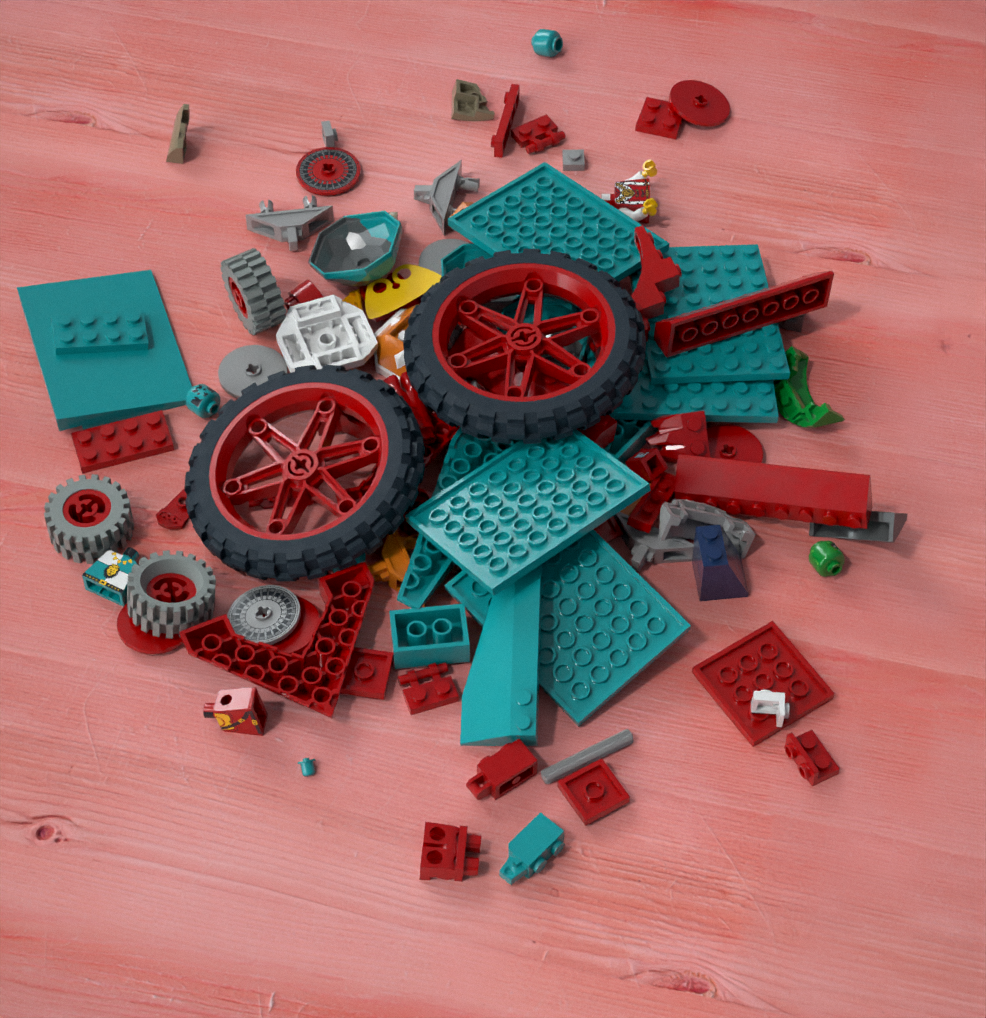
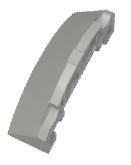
(683, 516)

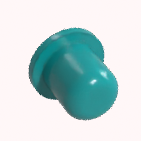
(307, 767)

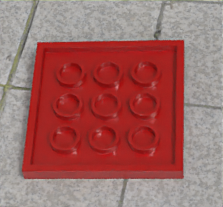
(759, 663)

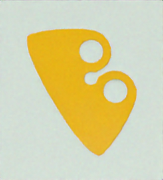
(391, 299)

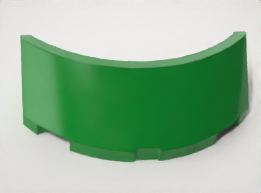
(795, 399)

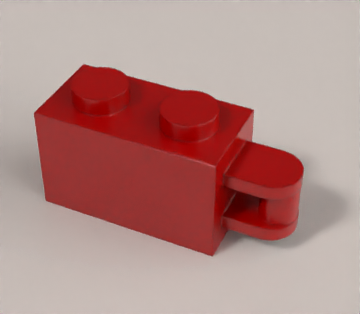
(503, 771)

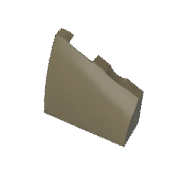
(469, 103)
(178, 139)

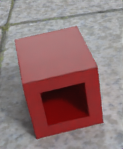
(647, 463)

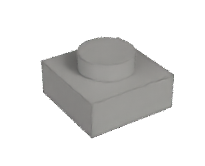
(328, 134)
(573, 160)

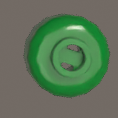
(826, 558)

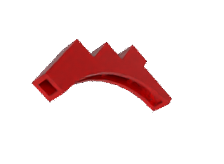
(656, 277)

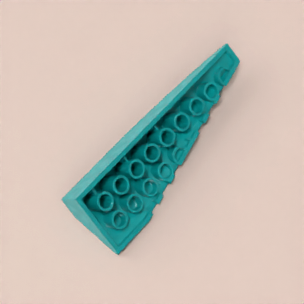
(427, 563)
(503, 680)

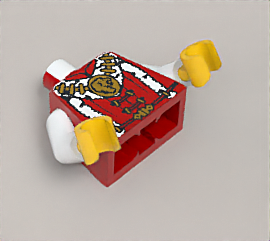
(633, 195)

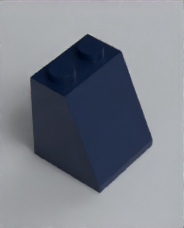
(717, 565)

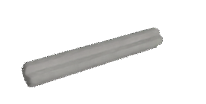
(587, 756)

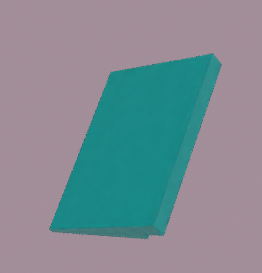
(106, 385)

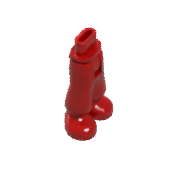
(410, 395)

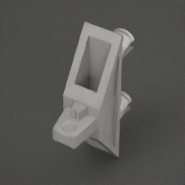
(443, 193)
(290, 224)
(649, 548)

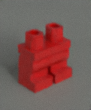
(445, 852)

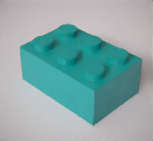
(429, 636)

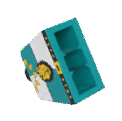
(110, 575)

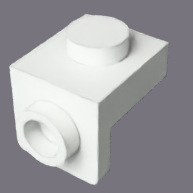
(770, 703)

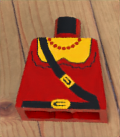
(238, 711)

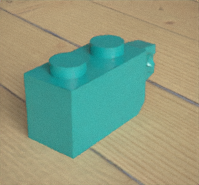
(532, 849)

